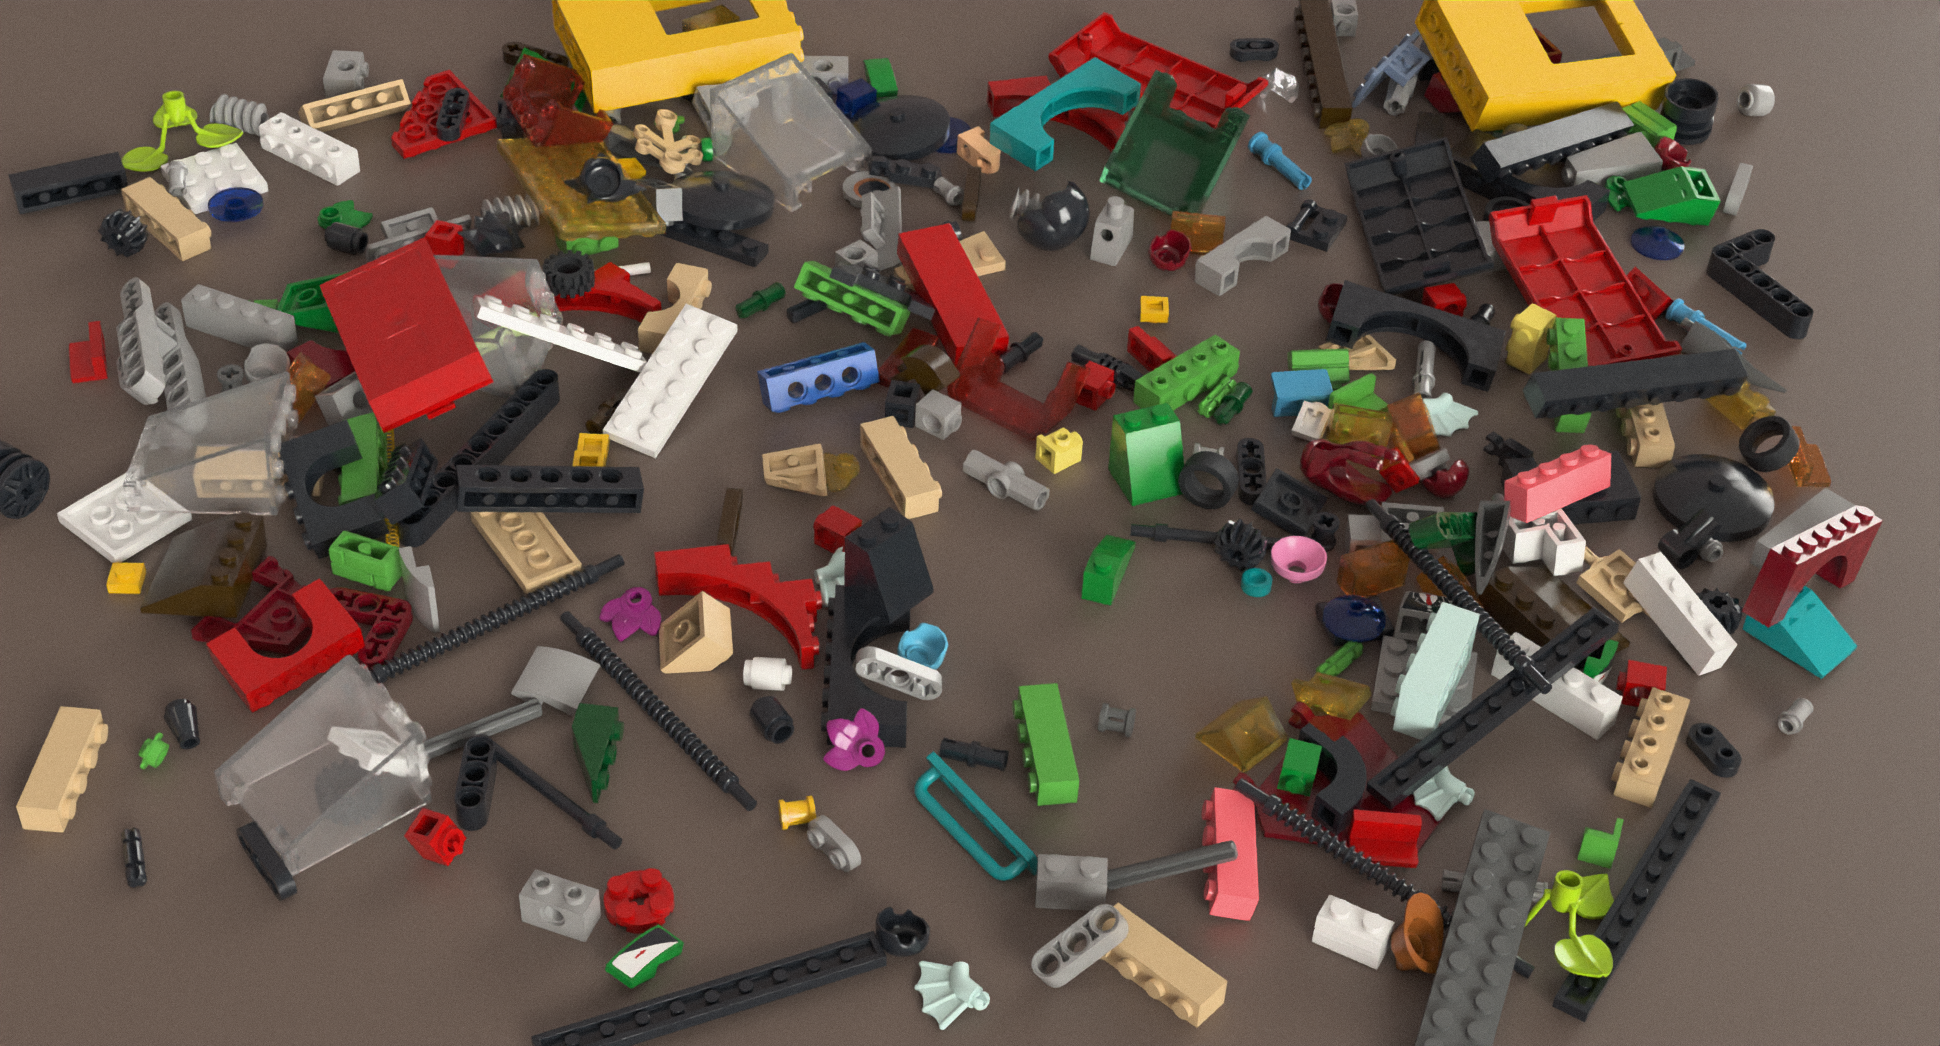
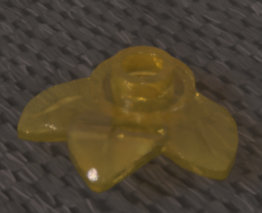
(1348, 135)
(840, 470)

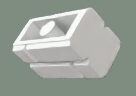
(1353, 931)

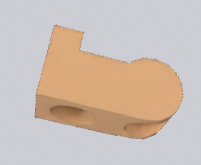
(978, 150)

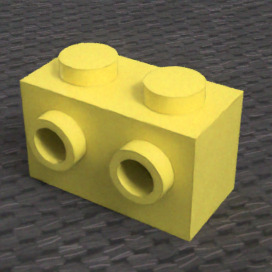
(1528, 343)

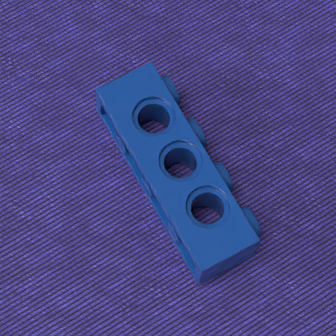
(776, 380)

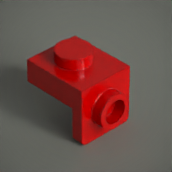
(1399, 473)

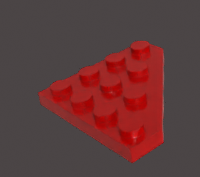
(418, 125)

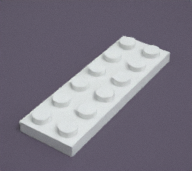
(569, 337)
(670, 380)

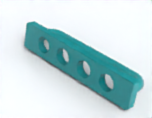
(1025, 856)

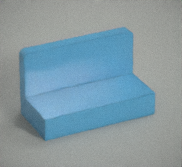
(1295, 387)

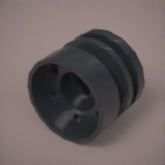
(1691, 108)
(22, 482)

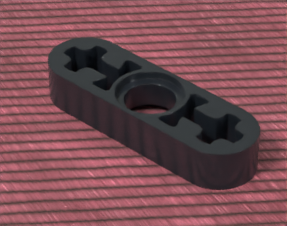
(456, 121)
(1256, 463)
(266, 861)

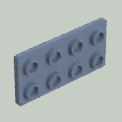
(1400, 64)

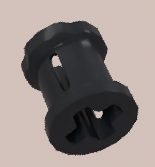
(1324, 529)

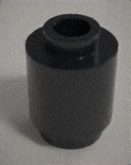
(346, 238)
(772, 719)

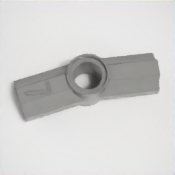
(1398, 96)

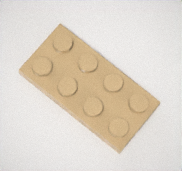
(527, 547)

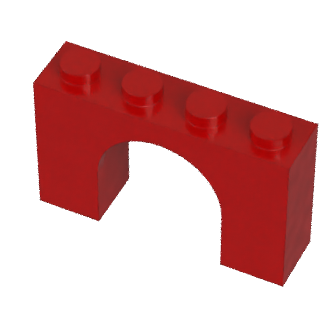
(264, 679)

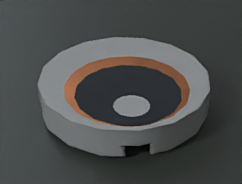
(863, 183)

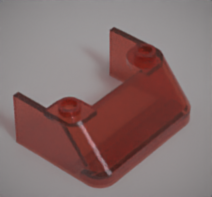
(984, 394)

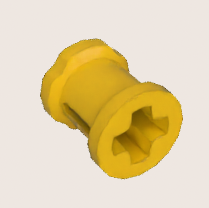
(796, 812)

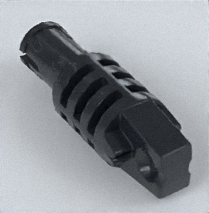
(1123, 372)

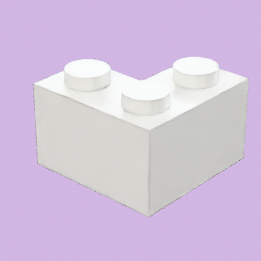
(1549, 539)

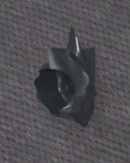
(604, 181)
(493, 234)

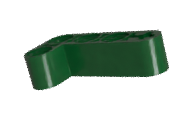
(1448, 530)

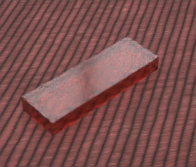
(911, 341)

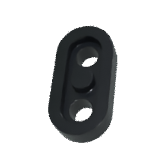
(1254, 49)
(1713, 750)

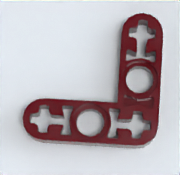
(389, 616)

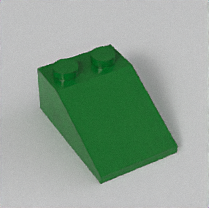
(308, 304)

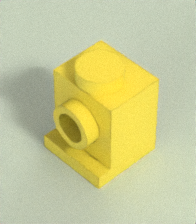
(1059, 449)

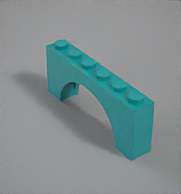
(1090, 85)

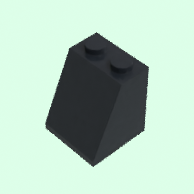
(886, 566)

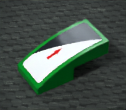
(1600, 668)
(640, 957)

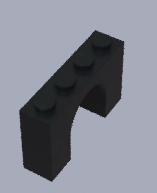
(304, 463)
(1610, 504)

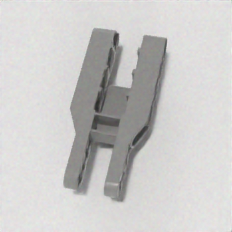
(155, 351)

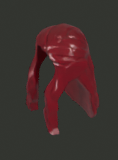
(1327, 467)

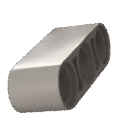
(1062, 946)

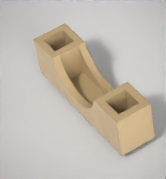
(684, 286)

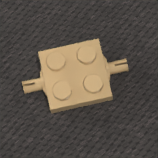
(1606, 585)

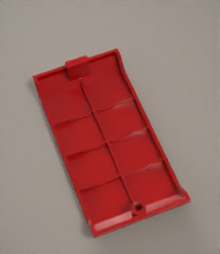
(1199, 91)
(1571, 272)
(405, 336)

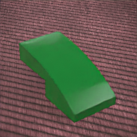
(881, 76)

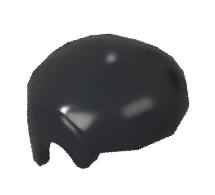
(901, 933)

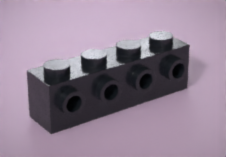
(68, 182)
(405, 481)

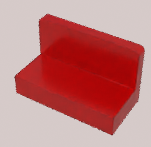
(1651, 295)
(1147, 350)
(89, 357)
(1386, 837)

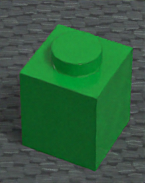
(1299, 767)

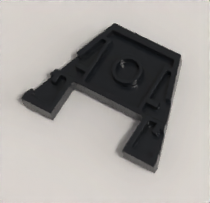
(891, 287)

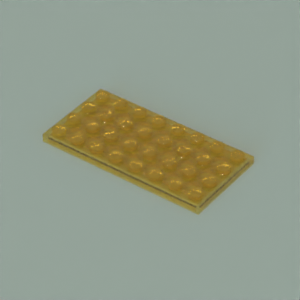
(566, 210)

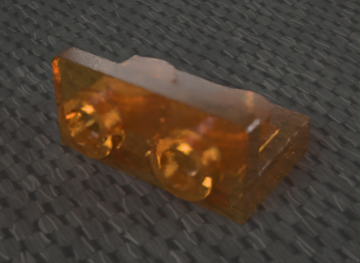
(308, 381)

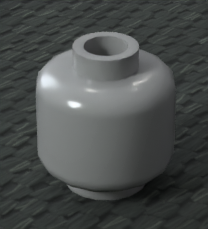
(1755, 100)

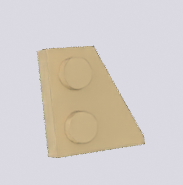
(1366, 355)
(797, 469)

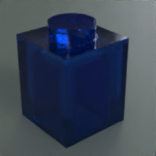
(854, 97)

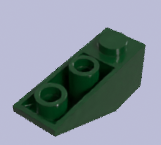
(594, 741)

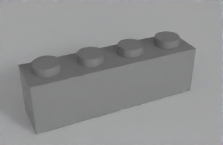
(237, 319)
(1815, 511)

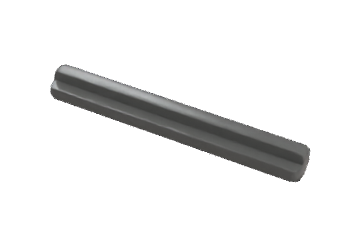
(487, 726)
(1171, 865)

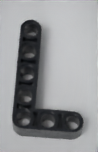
(1737, 269)

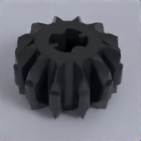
(123, 233)
(1240, 544)
(1723, 607)

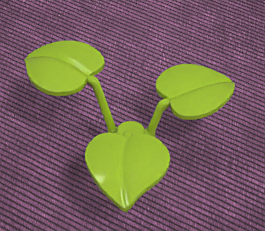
(171, 114)
(1591, 900)

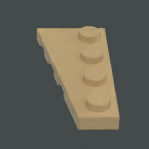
(980, 252)

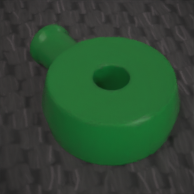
(707, 149)

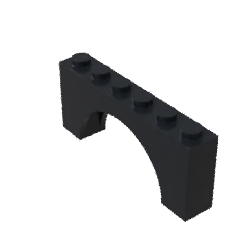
(1513, 187)
(1468, 342)
(850, 631)

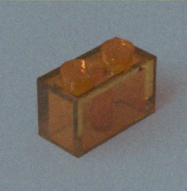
(1413, 427)
(1373, 569)

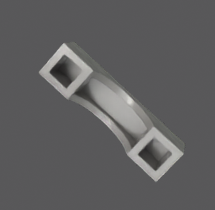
(1260, 241)

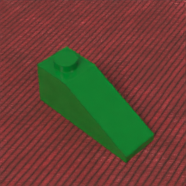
(1106, 569)

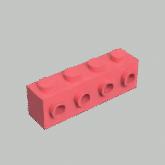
(1558, 483)
(1233, 884)

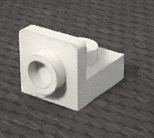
(1311, 421)

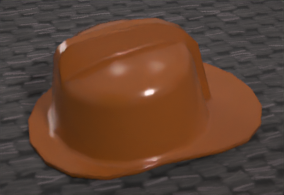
(1420, 936)

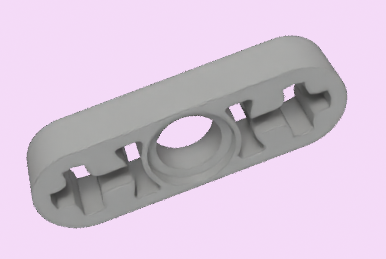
(1738, 189)
(879, 664)

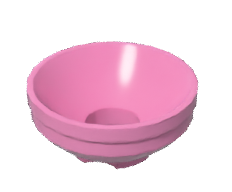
(1298, 552)

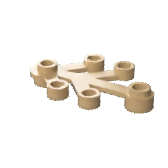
(671, 160)

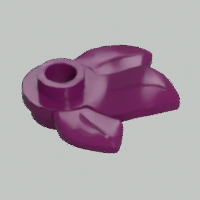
(630, 616)
(849, 740)

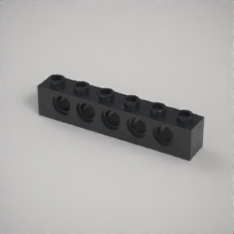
(548, 489)

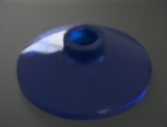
(235, 204)
(1657, 243)
(1354, 618)

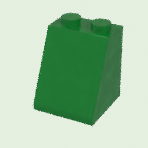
(1147, 453)

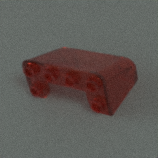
(545, 105)

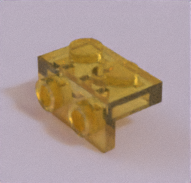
(1743, 406)
(1331, 695)

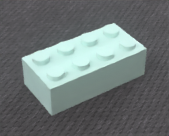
(1434, 671)

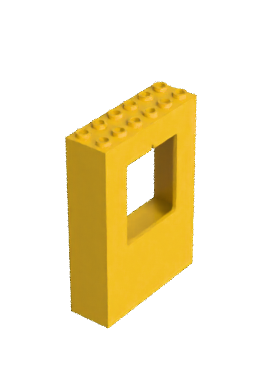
(634, 62)
(1506, 76)

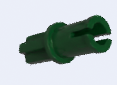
(760, 300)
(1233, 403)

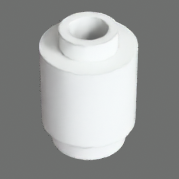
(767, 673)

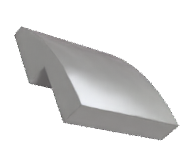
(419, 590)
(556, 678)

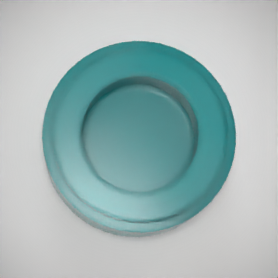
(1256, 582)

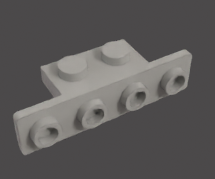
(882, 224)
(408, 229)

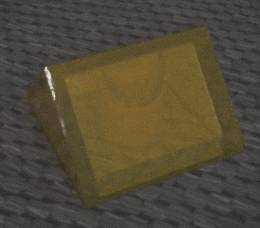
(1244, 733)

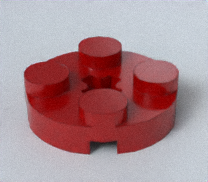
(644, 884)

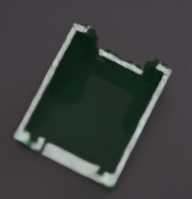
(1170, 156)

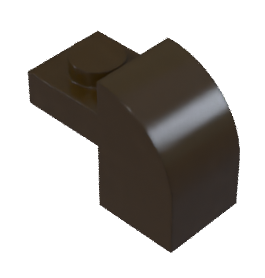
(928, 367)

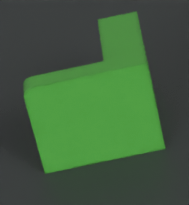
(1599, 846)

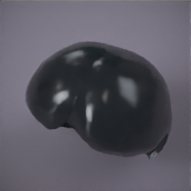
(1059, 220)

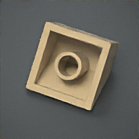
(696, 636)

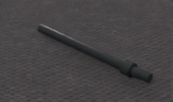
(1162, 532)
(591, 824)

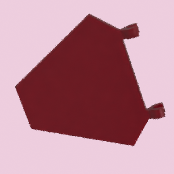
(1376, 757)

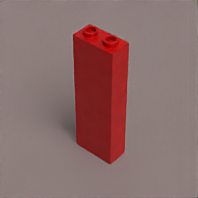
(950, 285)

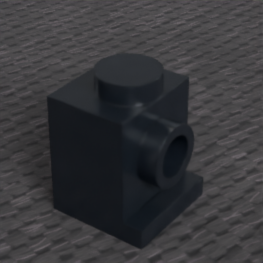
(507, 123)
(902, 402)

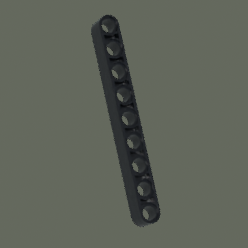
(486, 447)

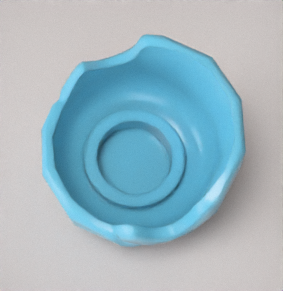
(924, 645)

